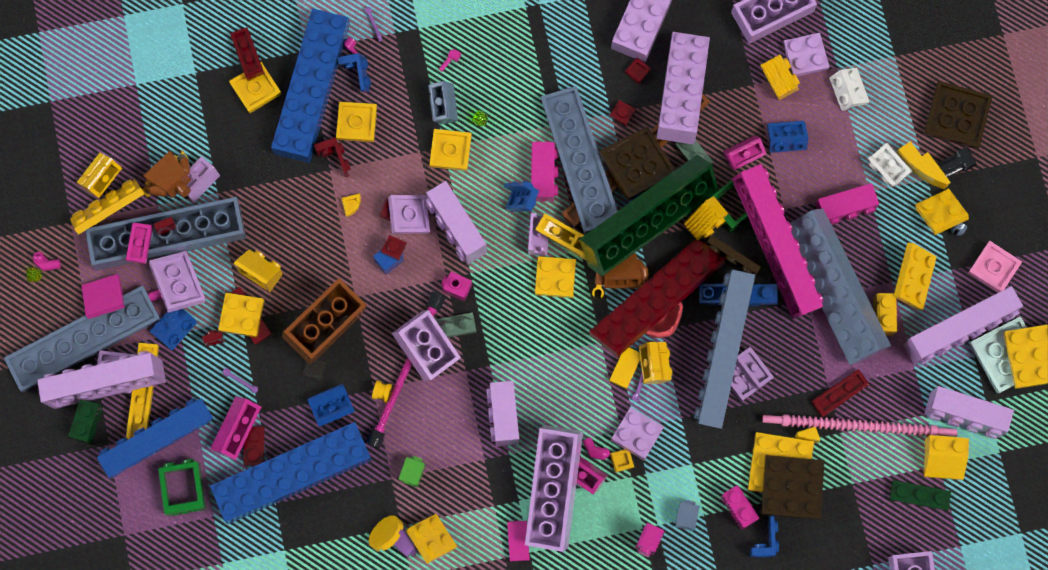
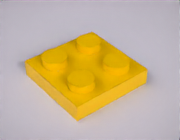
(256, 91)
(356, 122)
(450, 149)
(942, 211)
(555, 277)
(241, 315)
(431, 538)

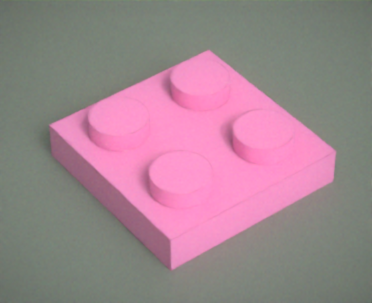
(995, 267)

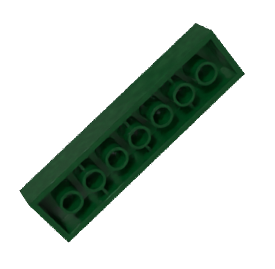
(649, 215)

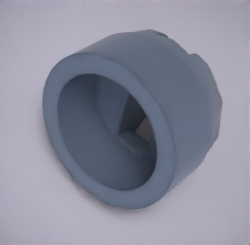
(961, 228)

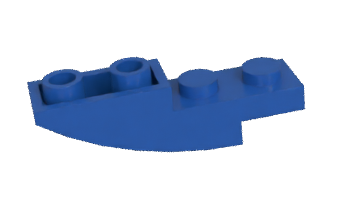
(761, 294)

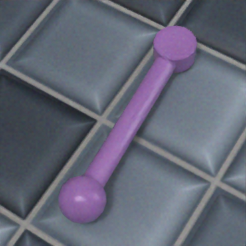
(368, 10)
(227, 372)
(636, 397)

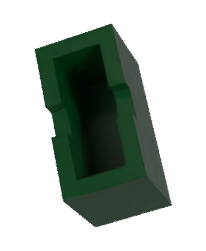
(85, 422)

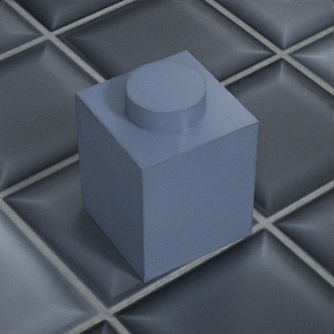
(687, 515)

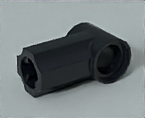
(960, 161)

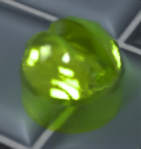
(480, 118)
(33, 274)

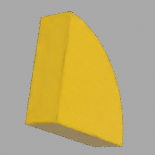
(351, 204)

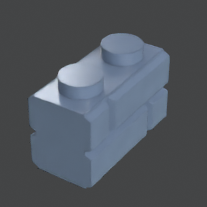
(443, 102)

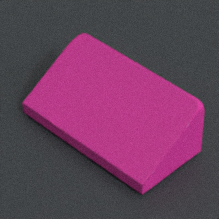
(744, 152)

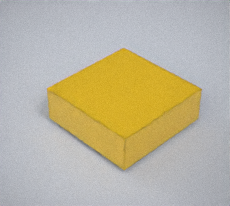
(621, 460)

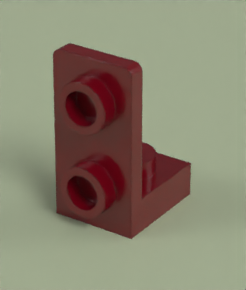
(328, 147)

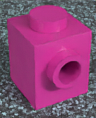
(456, 286)

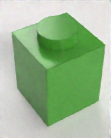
(412, 471)

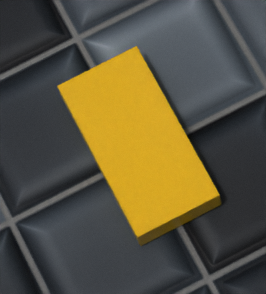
(625, 368)

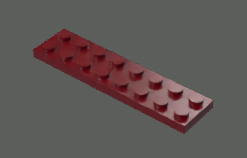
(656, 297)

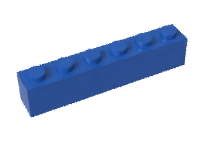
(155, 438)

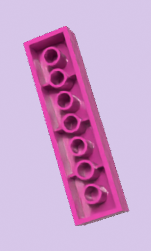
(777, 241)

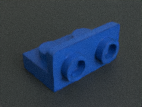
(787, 136)

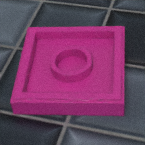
(103, 296)

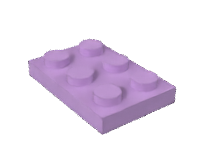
(177, 281)

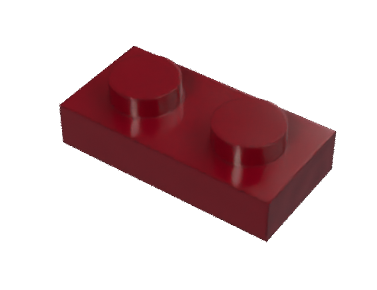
(254, 447)

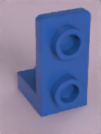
(358, 59)
(762, 550)

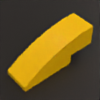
(923, 166)

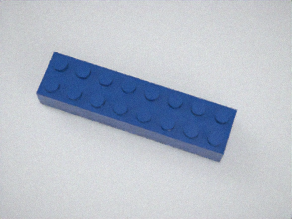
(310, 85)
(290, 473)

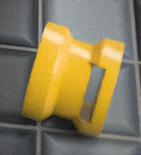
(381, 391)

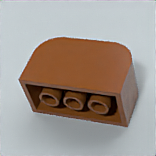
(324, 321)

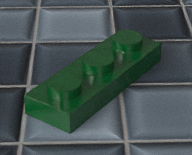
(920, 495)

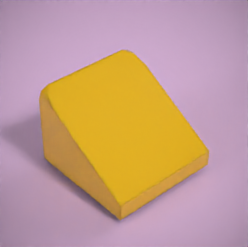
(809, 434)

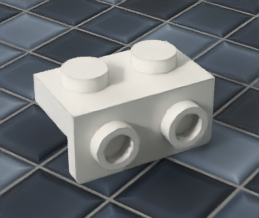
(849, 88)
(889, 165)

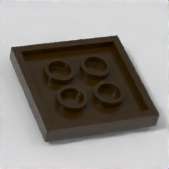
(958, 115)
(636, 163)
(733, 256)
(792, 487)

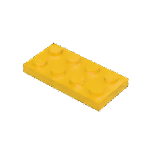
(110, 204)

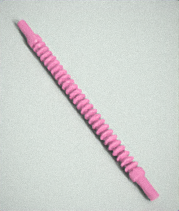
(786, 420)

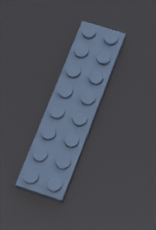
(579, 157)
(81, 340)

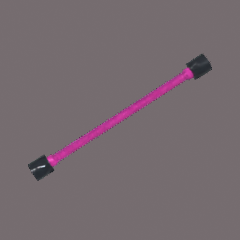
(376, 435)

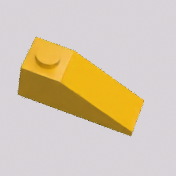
(561, 234)

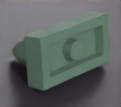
(690, 150)
(457, 325)

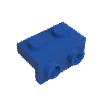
(522, 196)
(173, 327)
(330, 405)

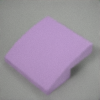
(749, 374)

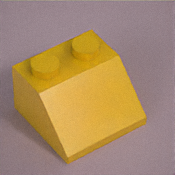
(258, 269)
(945, 457)

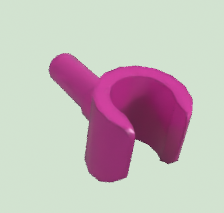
(349, 45)
(453, 55)

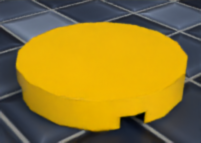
(385, 533)

